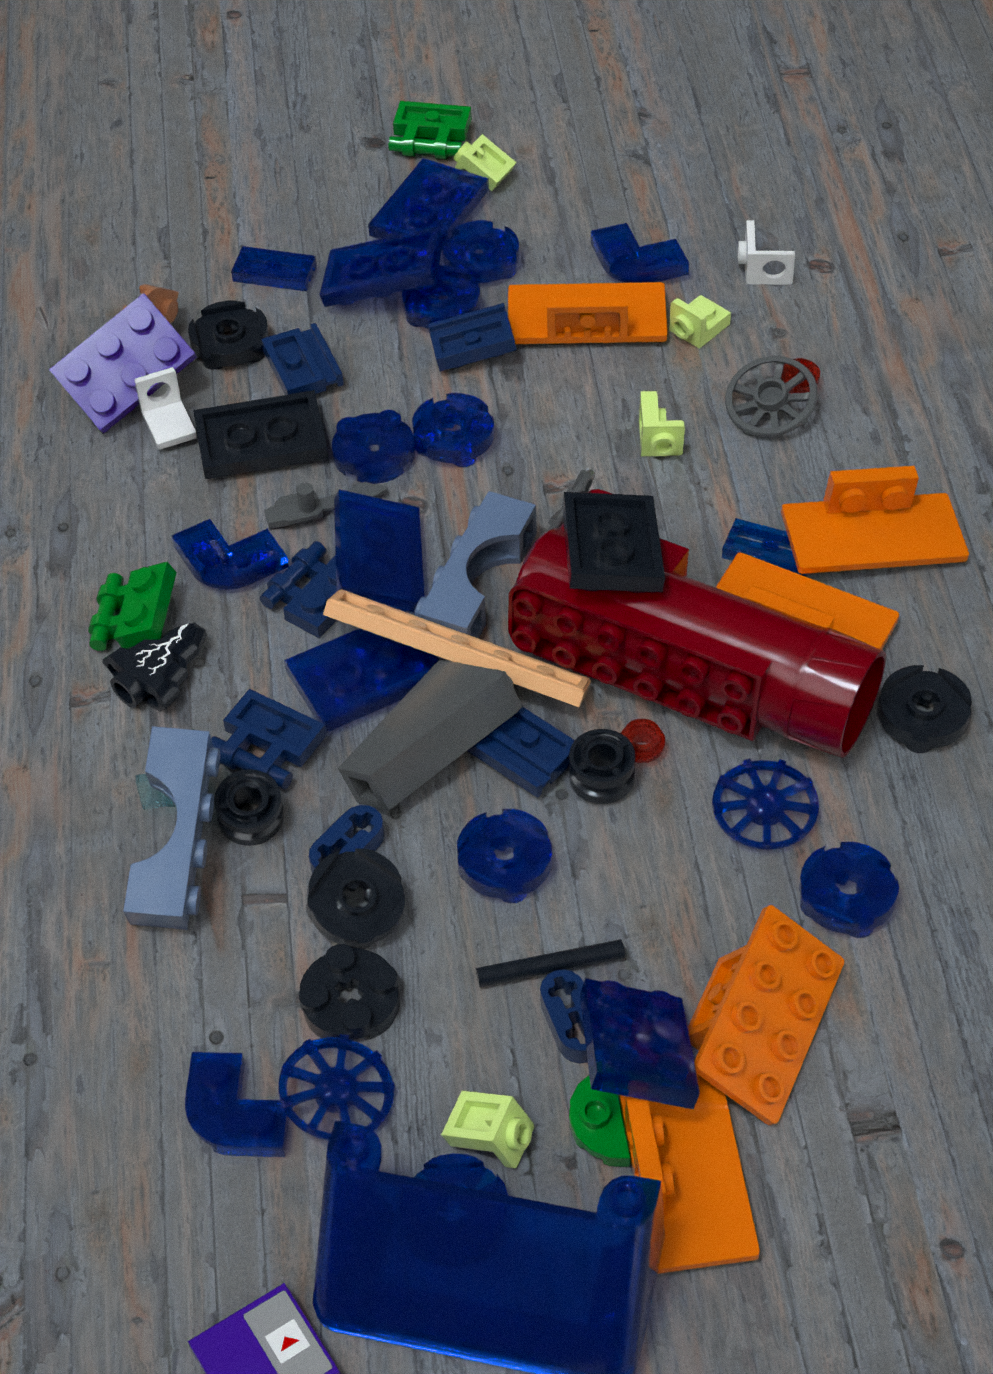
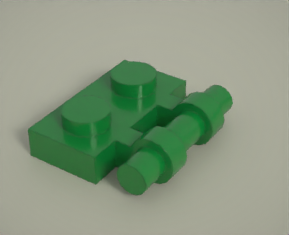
(429, 120)
(141, 603)

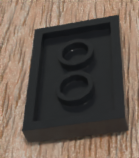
(260, 434)
(612, 542)

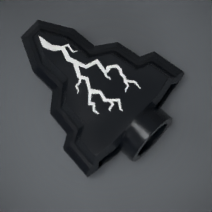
(155, 667)

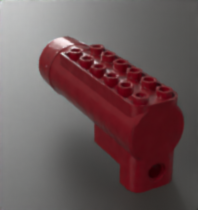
(699, 650)

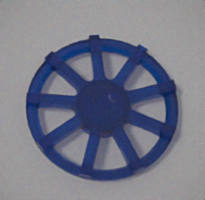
(765, 803)
(335, 1086)

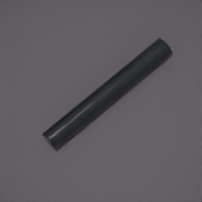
(550, 962)

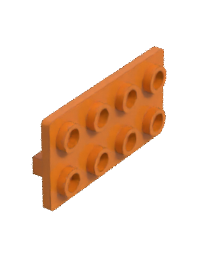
(587, 313)
(873, 523)
(808, 600)
(763, 1013)
(700, 1175)

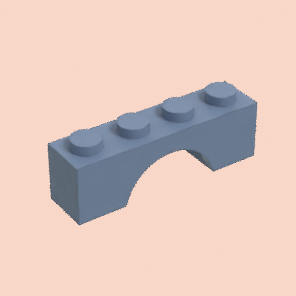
(495, 536)
(163, 886)

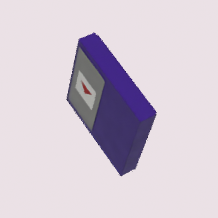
(263, 1339)

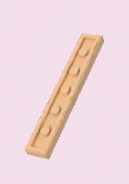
(456, 646)

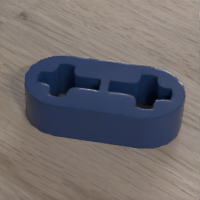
(341, 834)
(561, 1019)

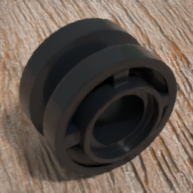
(600, 749)
(249, 788)

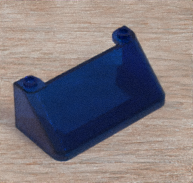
(485, 1269)

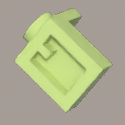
(484, 160)
(698, 320)
(656, 434)
(490, 1125)

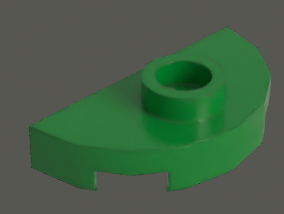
(598, 1124)

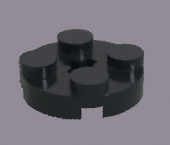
(221, 350)
(920, 728)
(355, 925)
(344, 969)

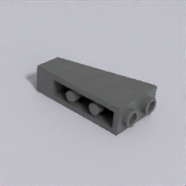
(428, 731)

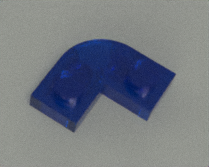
(634, 264)
(227, 565)
(225, 1120)

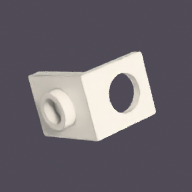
(755, 261)
(164, 414)

